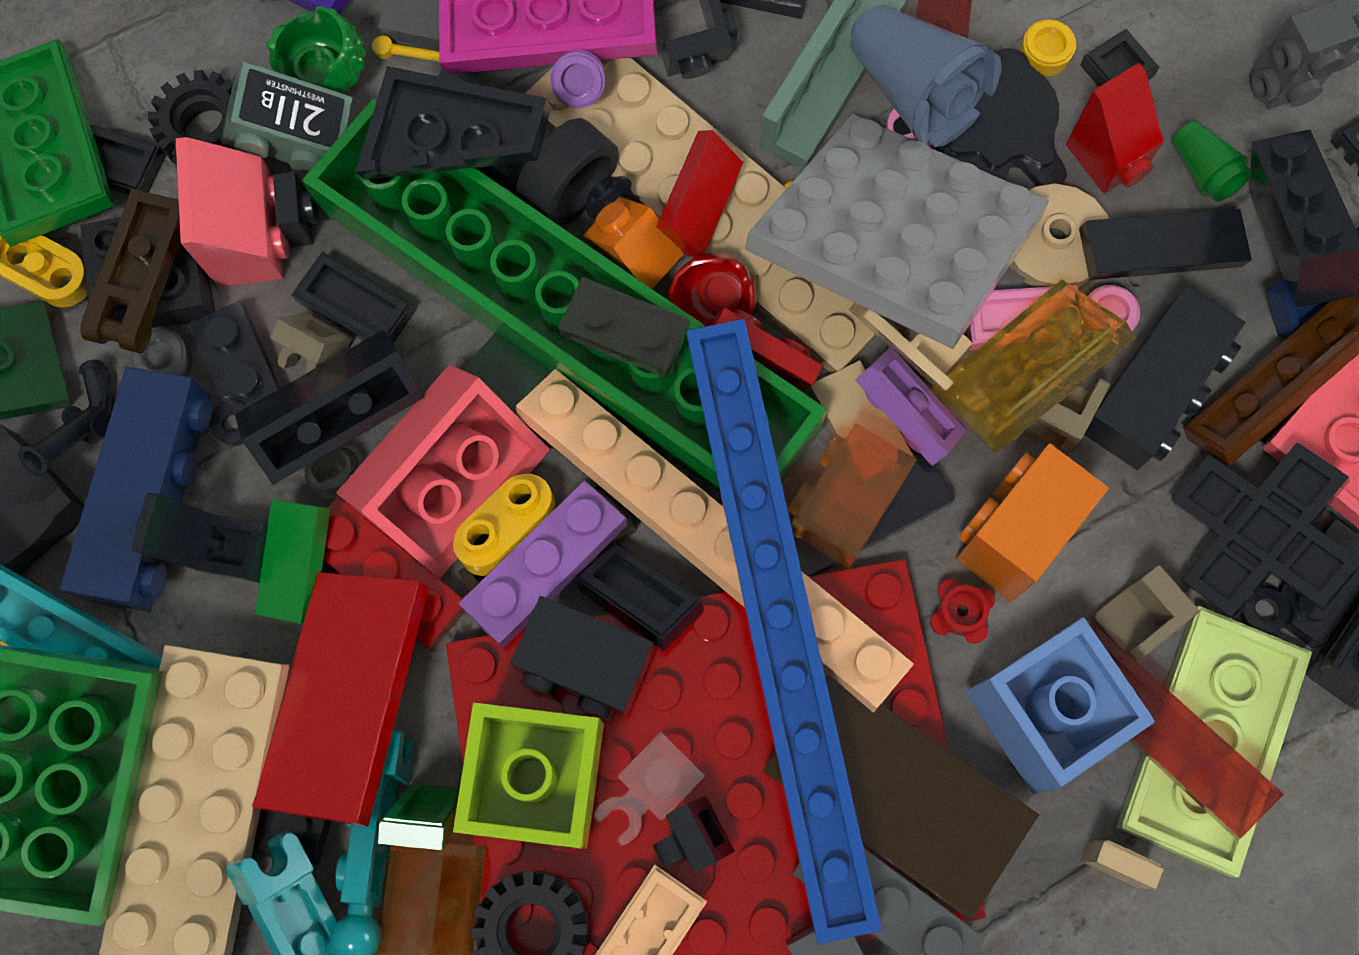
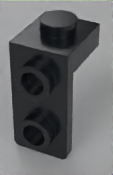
(697, 52)
(200, 539)

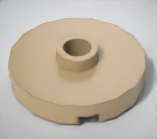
(1048, 259)

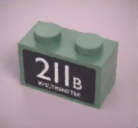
(283, 117)

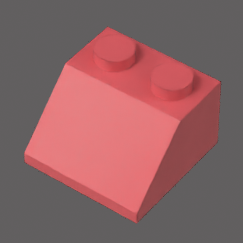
(228, 213)

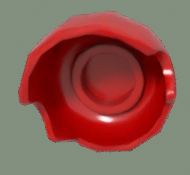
(711, 284)

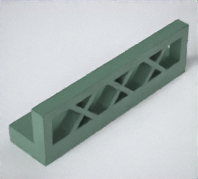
(817, 85)

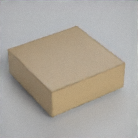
(1122, 864)

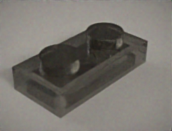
(624, 327)

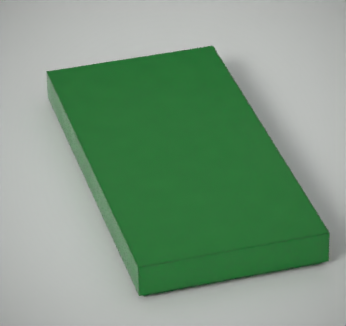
(46, 147)

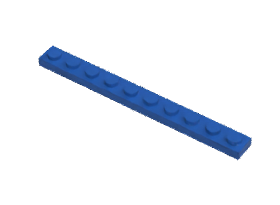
(783, 636)

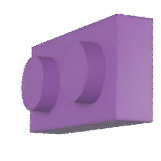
(911, 406)

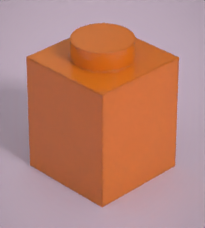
(629, 238)

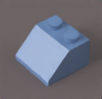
(1060, 707)

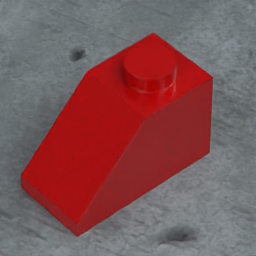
(1118, 131)

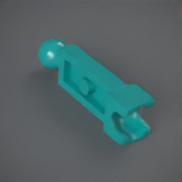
(364, 867)
(285, 899)

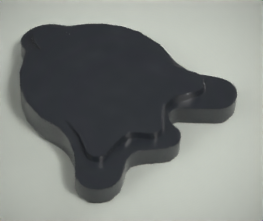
(1014, 126)

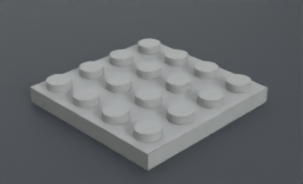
(898, 228)

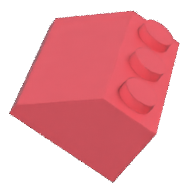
(441, 466)

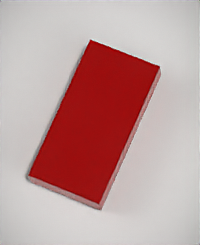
(700, 193)

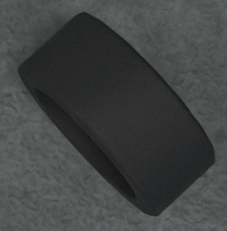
(566, 170)

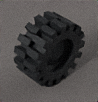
(184, 104)
(531, 888)

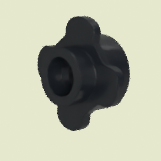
(607, 192)

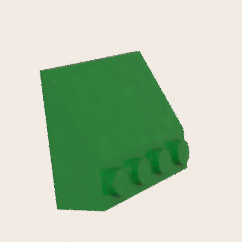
(68, 778)

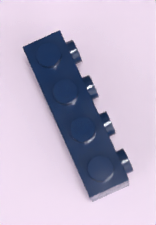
(143, 452)

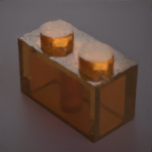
(851, 494)
(431, 900)

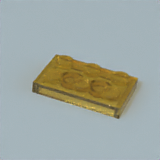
(1033, 364)

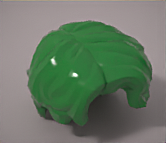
(318, 50)

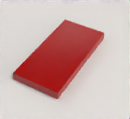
(341, 698)

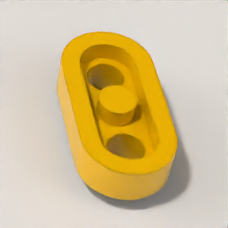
(44, 270)
(503, 521)

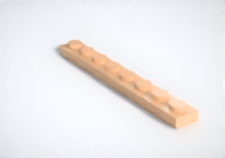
(697, 526)

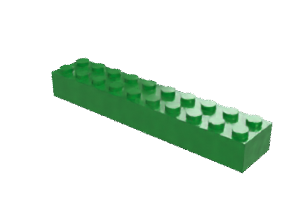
(518, 279)

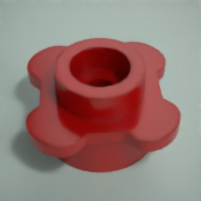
(976, 601)

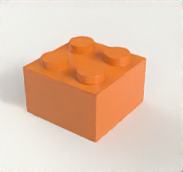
(1037, 515)

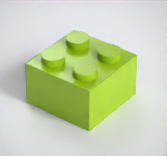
(529, 775)

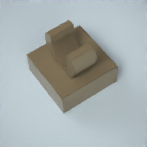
(309, 338)

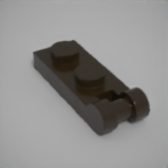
(134, 272)

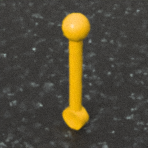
(385, 49)

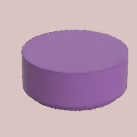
(578, 78)

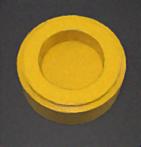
(1049, 46)

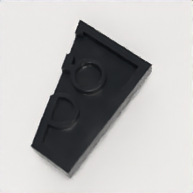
(448, 125)

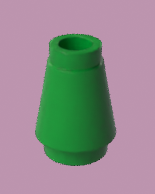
(1211, 161)

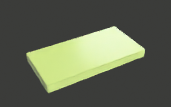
(1246, 693)

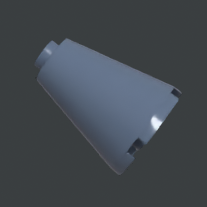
(925, 71)

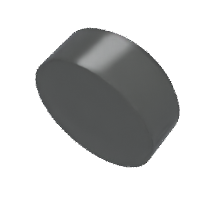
(164, 354)

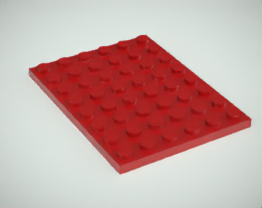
(714, 710)

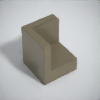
(1070, 418)
(1145, 613)

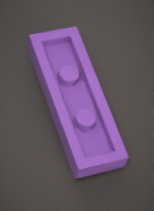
(543, 563)

